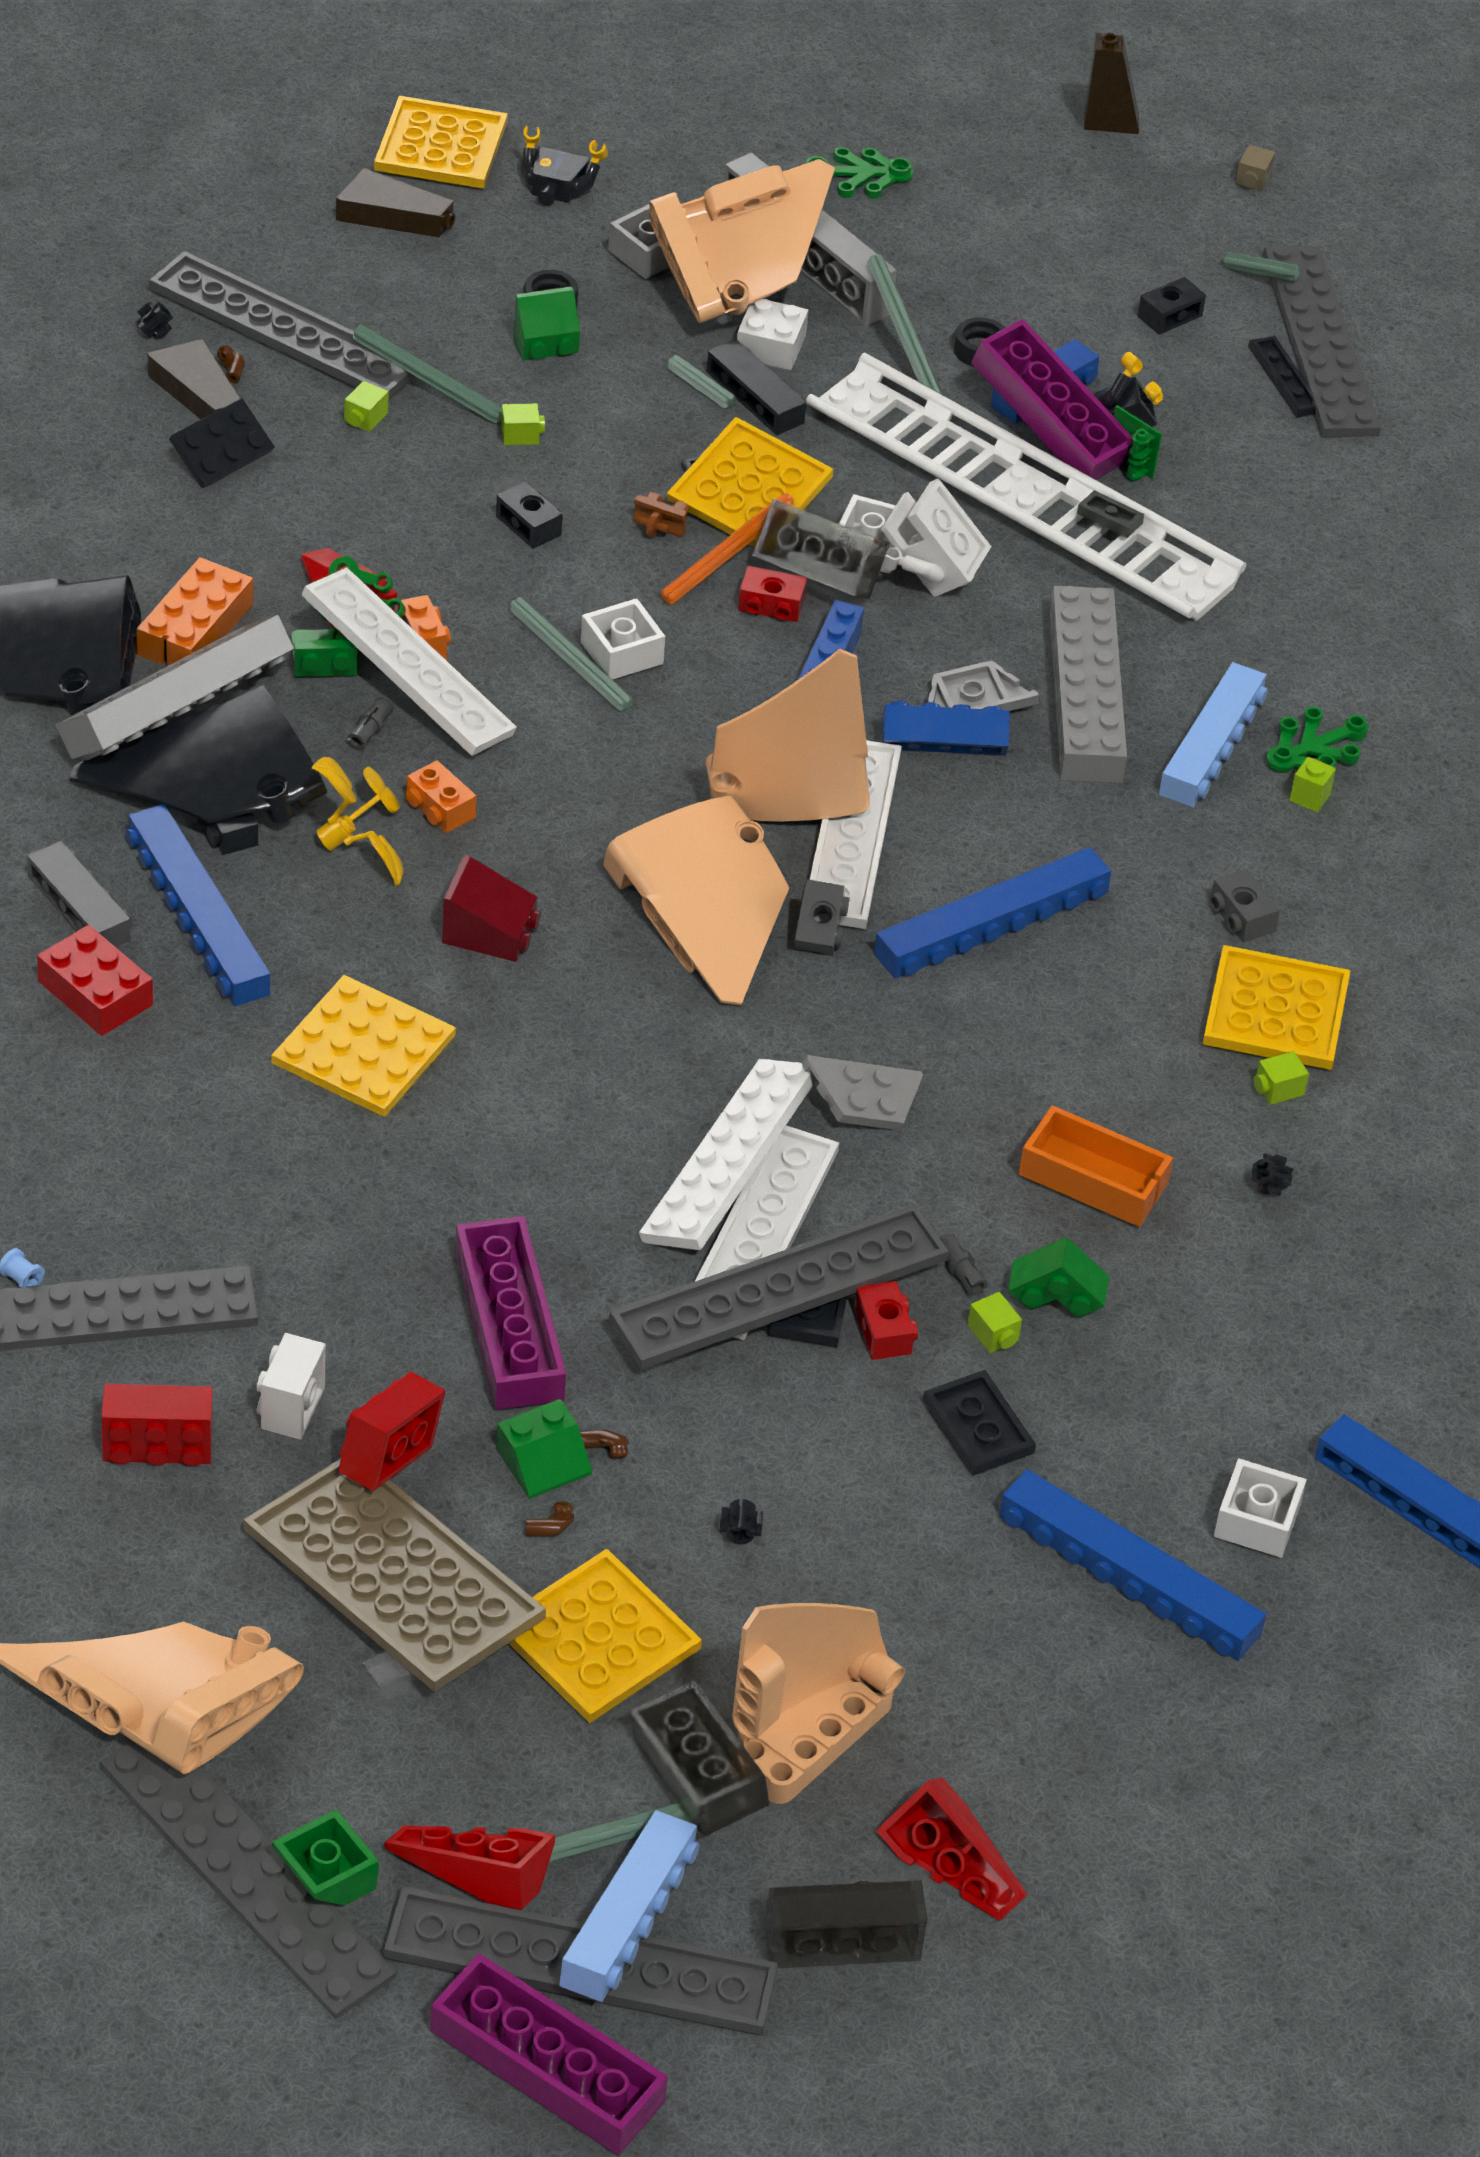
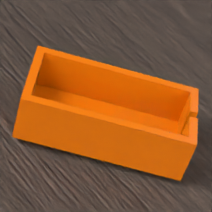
(195, 612)
(1095, 1166)

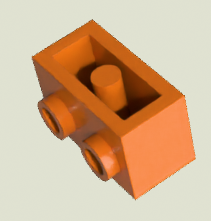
(426, 622)
(441, 796)

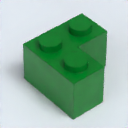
(1062, 1274)

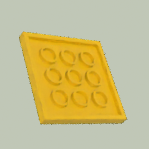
(441, 142)
(743, 476)
(1276, 1006)
(363, 1045)
(603, 1636)

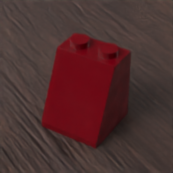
(488, 912)

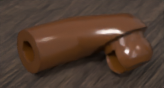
(232, 361)
(605, 1438)
(554, 1524)

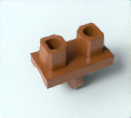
(661, 517)

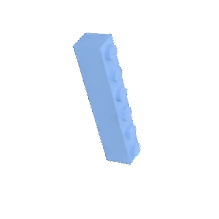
(1213, 735)
(629, 1906)

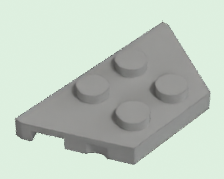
(980, 687)
(864, 1091)

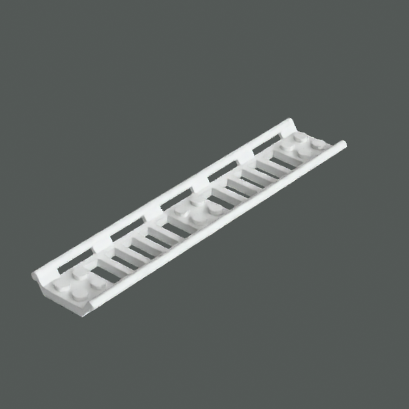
(1024, 491)

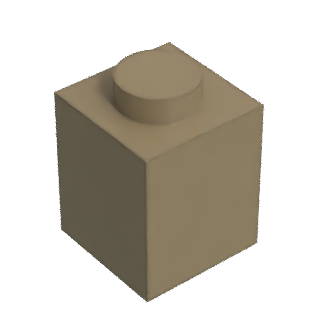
(1255, 168)

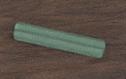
(1261, 266)
(701, 382)

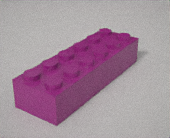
(1052, 400)
(510, 1313)
(548, 2054)

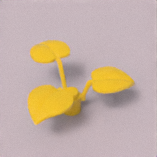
(340, 829)

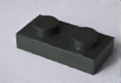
(1110, 514)

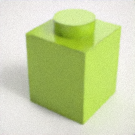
(366, 406)
(521, 424)
(1312, 784)
(1281, 1078)
(994, 1322)

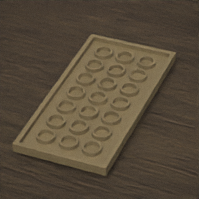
(395, 1573)

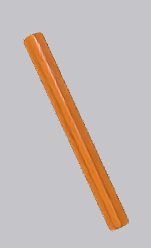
(718, 555)

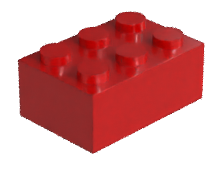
(95, 980)
(157, 1424)
(391, 1430)

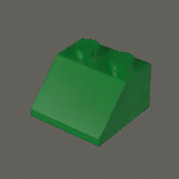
(546, 323)
(543, 1448)
(329, 1859)

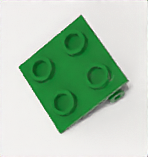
(1145, 448)

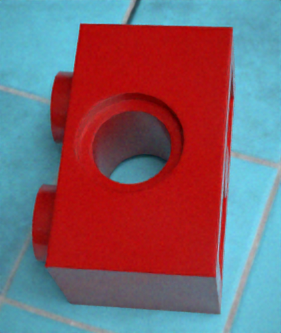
(772, 594)
(885, 1320)

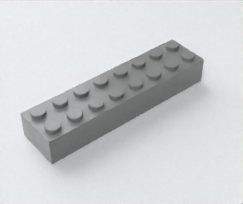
(834, 259)
(1087, 684)
(175, 689)

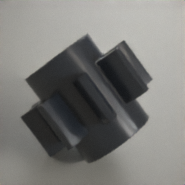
(154, 319)
(1272, 1174)
(741, 1521)

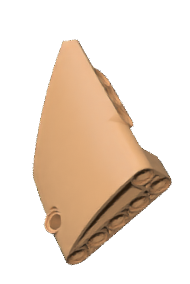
(741, 236)
(798, 750)
(705, 889)
(809, 1678)
(165, 1687)

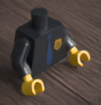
(558, 173)
(1130, 394)

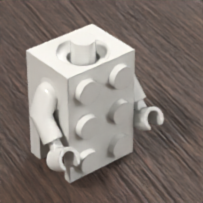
(934, 540)

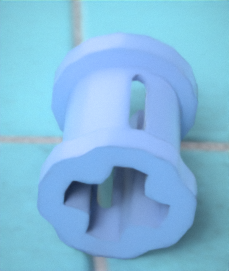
(20, 1269)

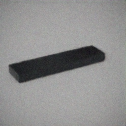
(1283, 375)

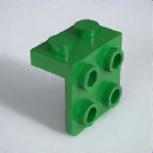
(320, 656)

